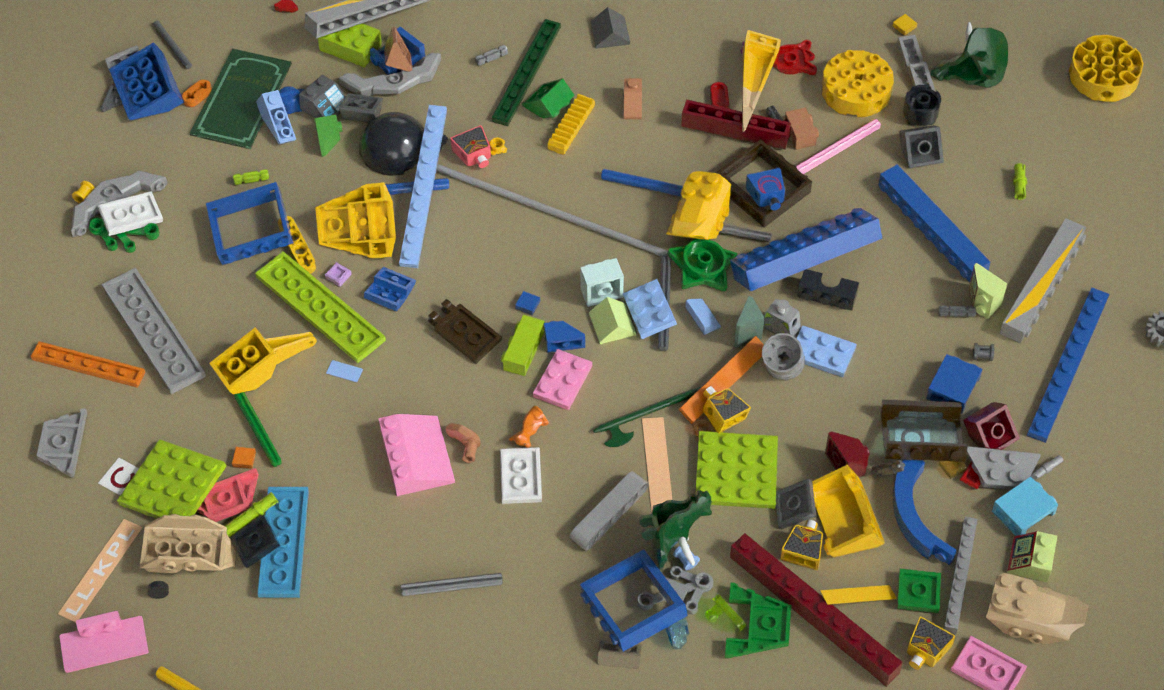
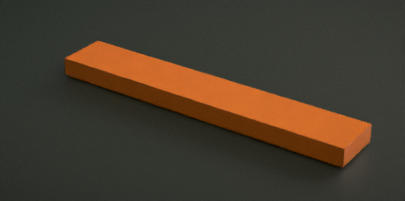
(88, 364)
(724, 378)

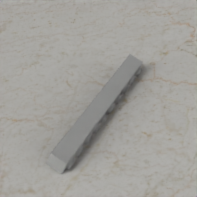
(960, 575)

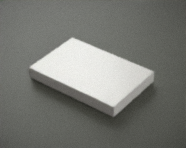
(130, 213)
(520, 475)

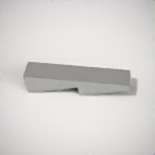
(913, 61)

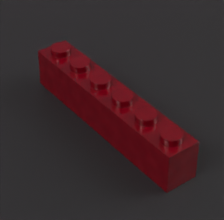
(729, 124)

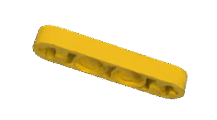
(299, 244)

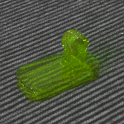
(721, 607)

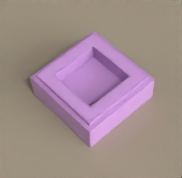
(338, 274)

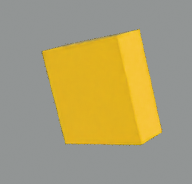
(904, 24)

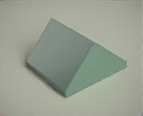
(749, 323)

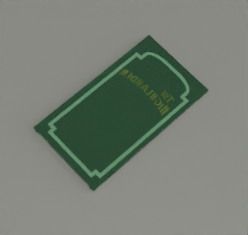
(231, 107)

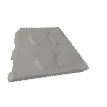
(62, 442)
(1001, 467)

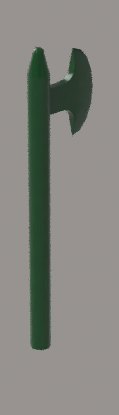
(620, 438)

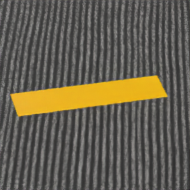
(858, 594)

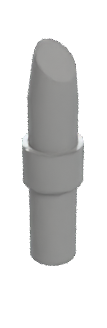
(1047, 467)

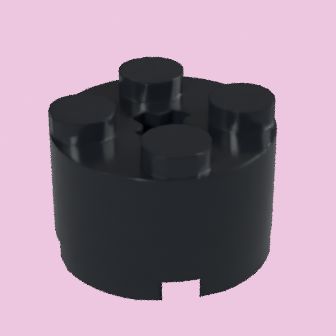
(921, 105)

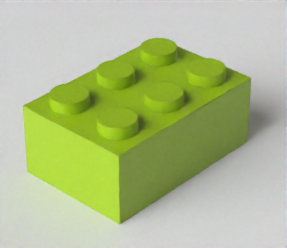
(352, 43)

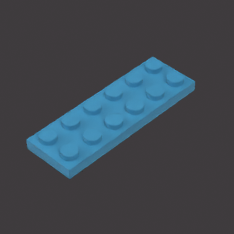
(282, 568)

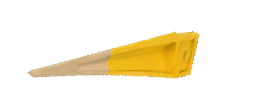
(758, 59)

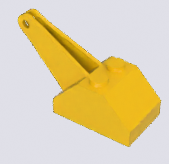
(254, 358)

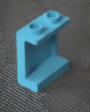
(1024, 506)

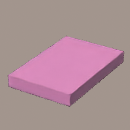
(987, 666)

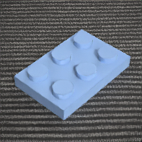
(649, 309)
(825, 351)

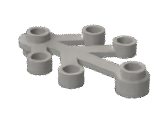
(681, 589)

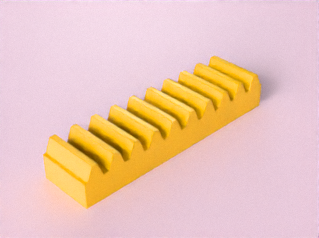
(571, 124)

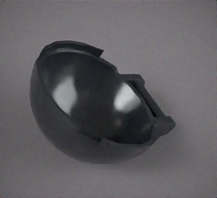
(392, 143)

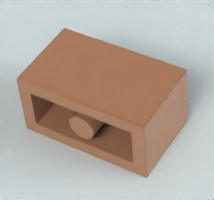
(802, 130)

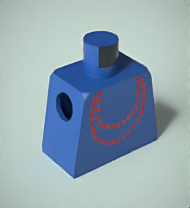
(766, 188)

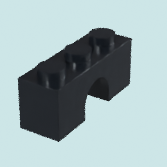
(839, 296)

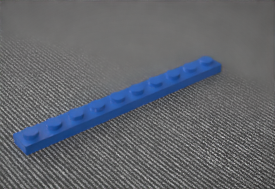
(1068, 365)

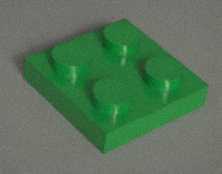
(919, 590)

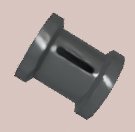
(983, 351)

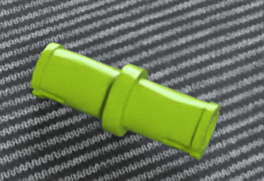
(1020, 181)

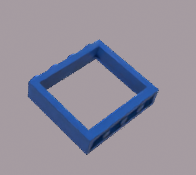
(241, 202)
(647, 627)

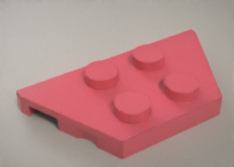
(230, 496)

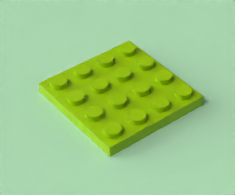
(738, 469)
(171, 481)

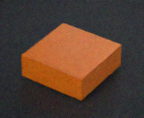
(244, 457)

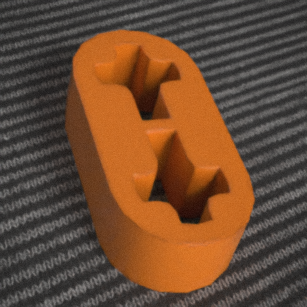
(196, 93)

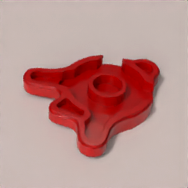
(795, 59)

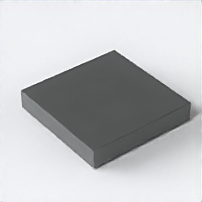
(795, 504)

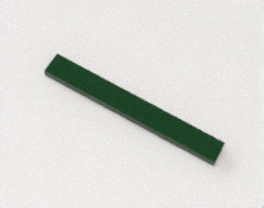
(526, 72)

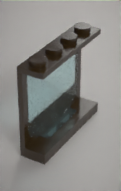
(922, 430)

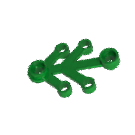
(151, 232)

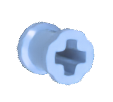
(678, 553)

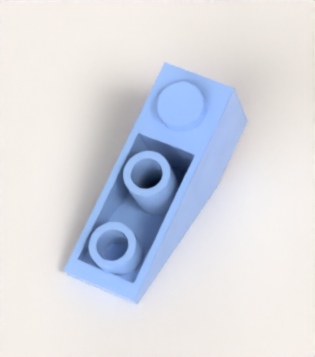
(275, 116)

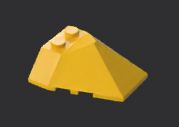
(359, 222)

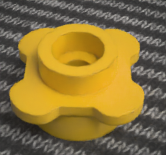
(497, 146)

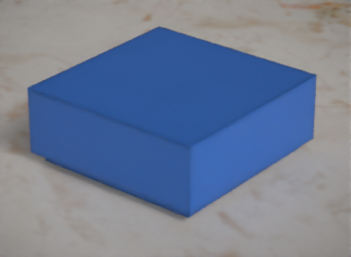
(527, 303)

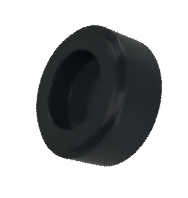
(158, 589)

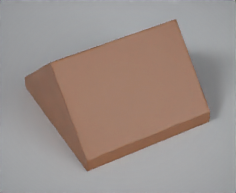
(396, 52)

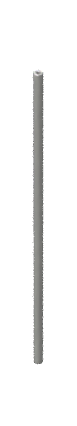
(553, 211)

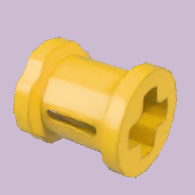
(84, 190)

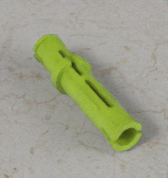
(257, 509)

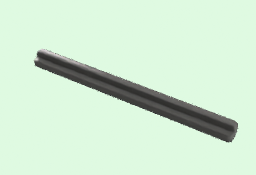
(663, 338)

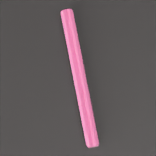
(838, 146)

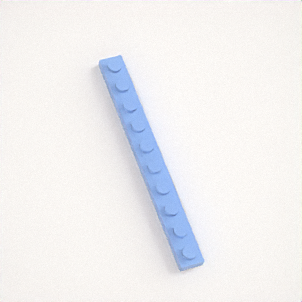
(423, 187)

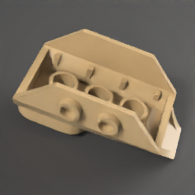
(186, 544)
(1034, 611)

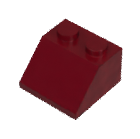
(992, 427)
(847, 450)

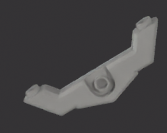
(392, 83)
(110, 191)

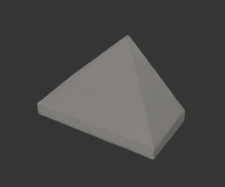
(120, 56)

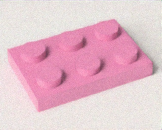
(562, 379)

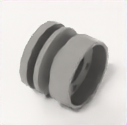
(776, 349)

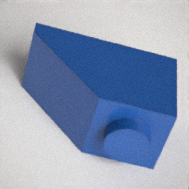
(562, 336)

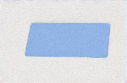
(344, 371)

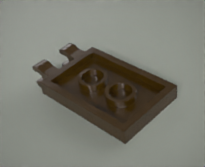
(464, 331)

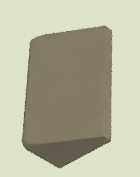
(612, 655)

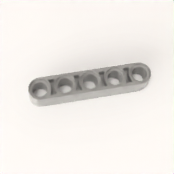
(609, 510)

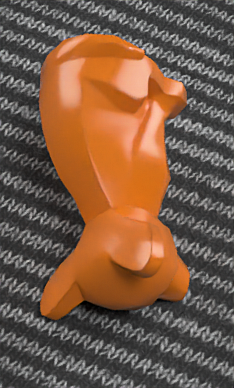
(530, 425)

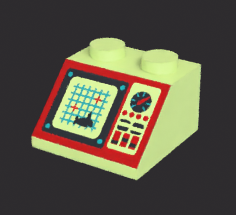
(986, 291)
(1032, 555)

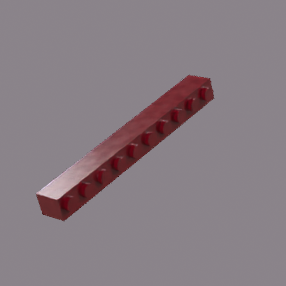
(814, 610)

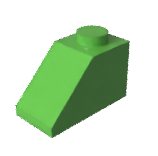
(328, 132)

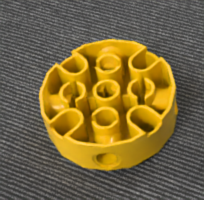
(1105, 68)
(857, 83)

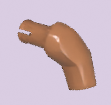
(467, 438)

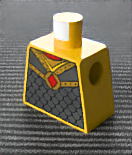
(724, 408)
(803, 546)
(928, 644)

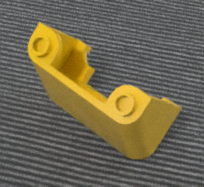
(845, 513)

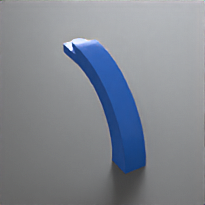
(908, 520)

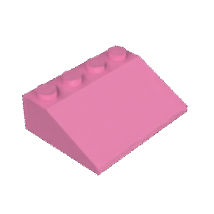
(415, 452)

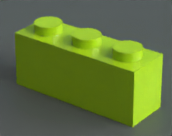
(523, 345)

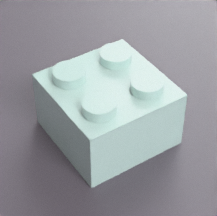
(601, 281)

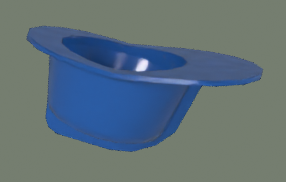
(290, 99)

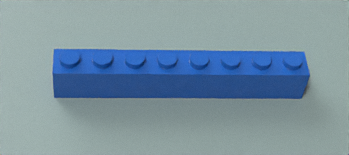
(932, 221)

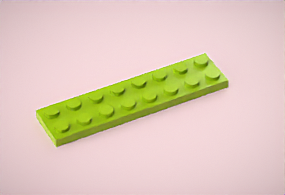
(320, 307)

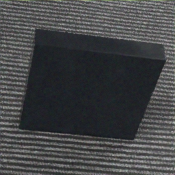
(255, 541)

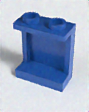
(414, 46)
(954, 381)

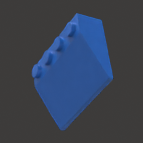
(146, 83)

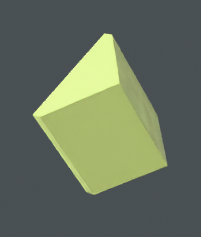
(611, 321)

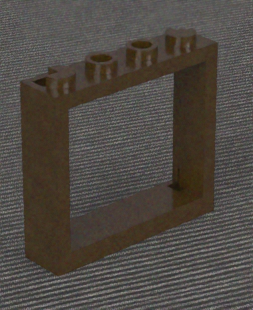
(775, 160)

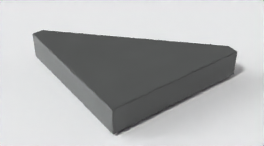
(111, 100)

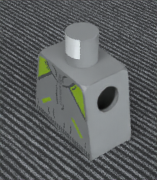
(782, 318)

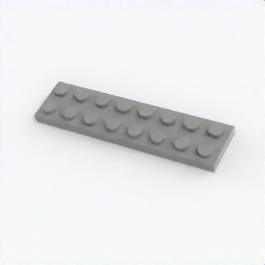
(153, 331)

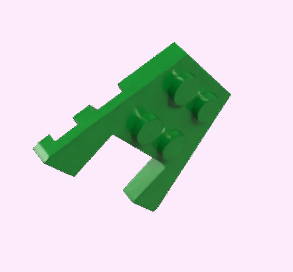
(767, 623)

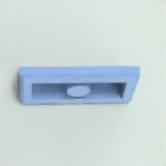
(702, 315)

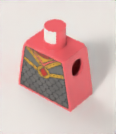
(472, 147)

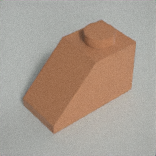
(632, 98)

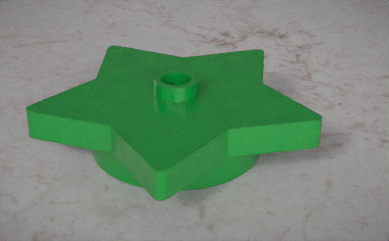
(702, 263)

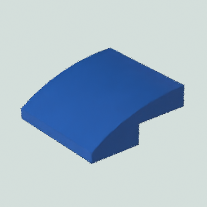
(389, 289)

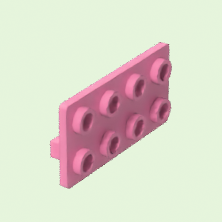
(103, 641)

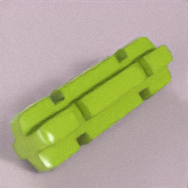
(252, 176)

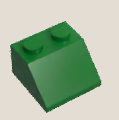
(549, 99)

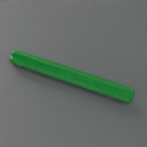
(258, 429)

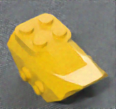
(702, 206)

